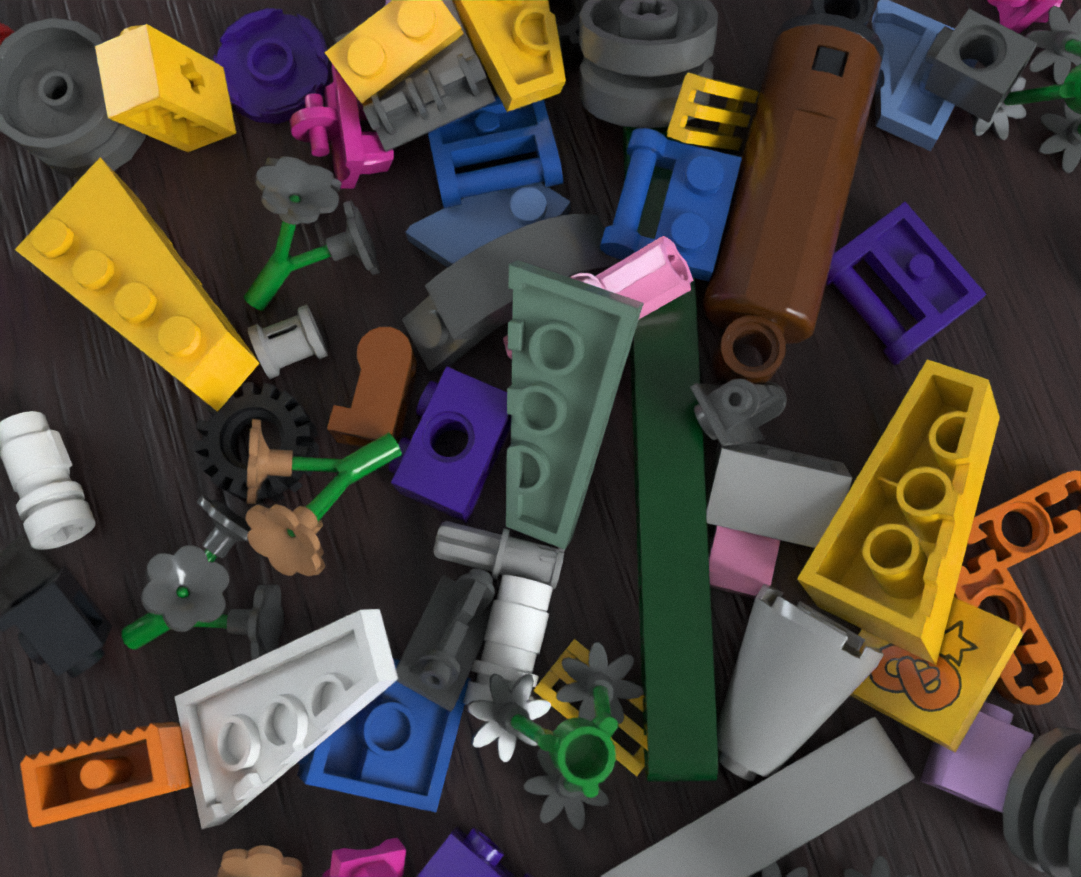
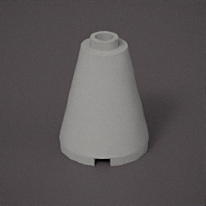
(786, 683)

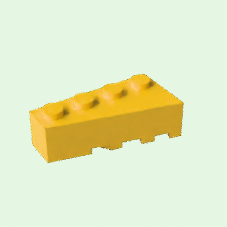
(130, 276)
(908, 517)

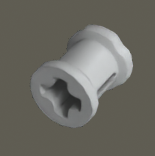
(287, 341)

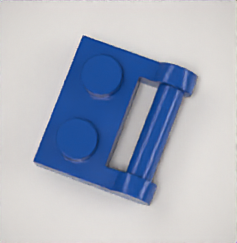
(489, 136)
(693, 206)

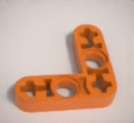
(993, 579)

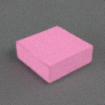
(741, 561)

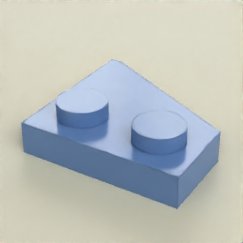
(900, 95)
(482, 218)

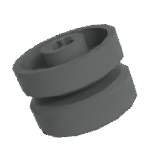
(640, 57)
(56, 98)

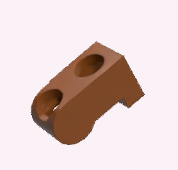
(381, 390)

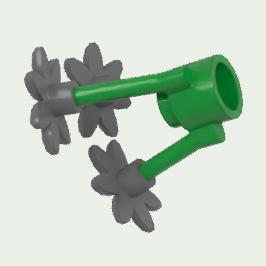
(1061, 48)
(580, 748)

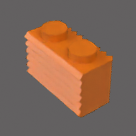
(104, 772)

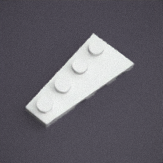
(278, 708)

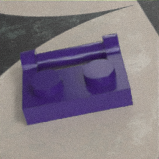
(916, 272)

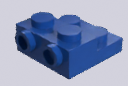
(389, 750)

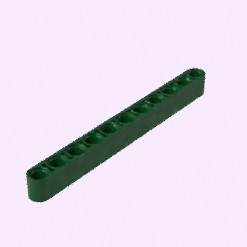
(671, 529)

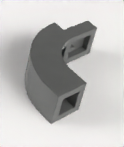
(474, 295)

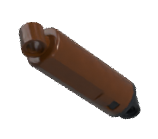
(793, 185)

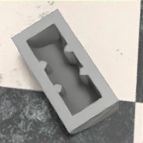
(775, 492)

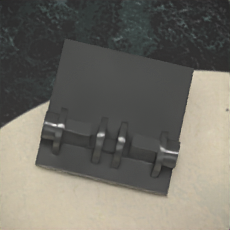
(432, 95)

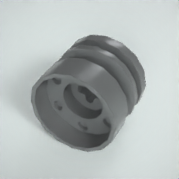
(1045, 805)

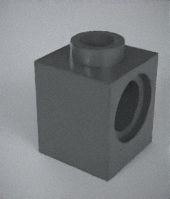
(990, 43)

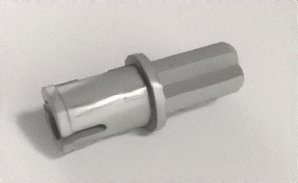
(498, 553)

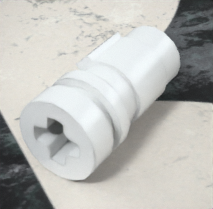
(40, 475)
(511, 635)

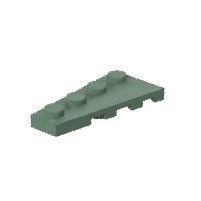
(565, 375)

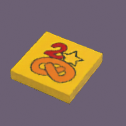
(946, 696)

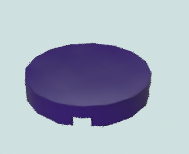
(273, 64)

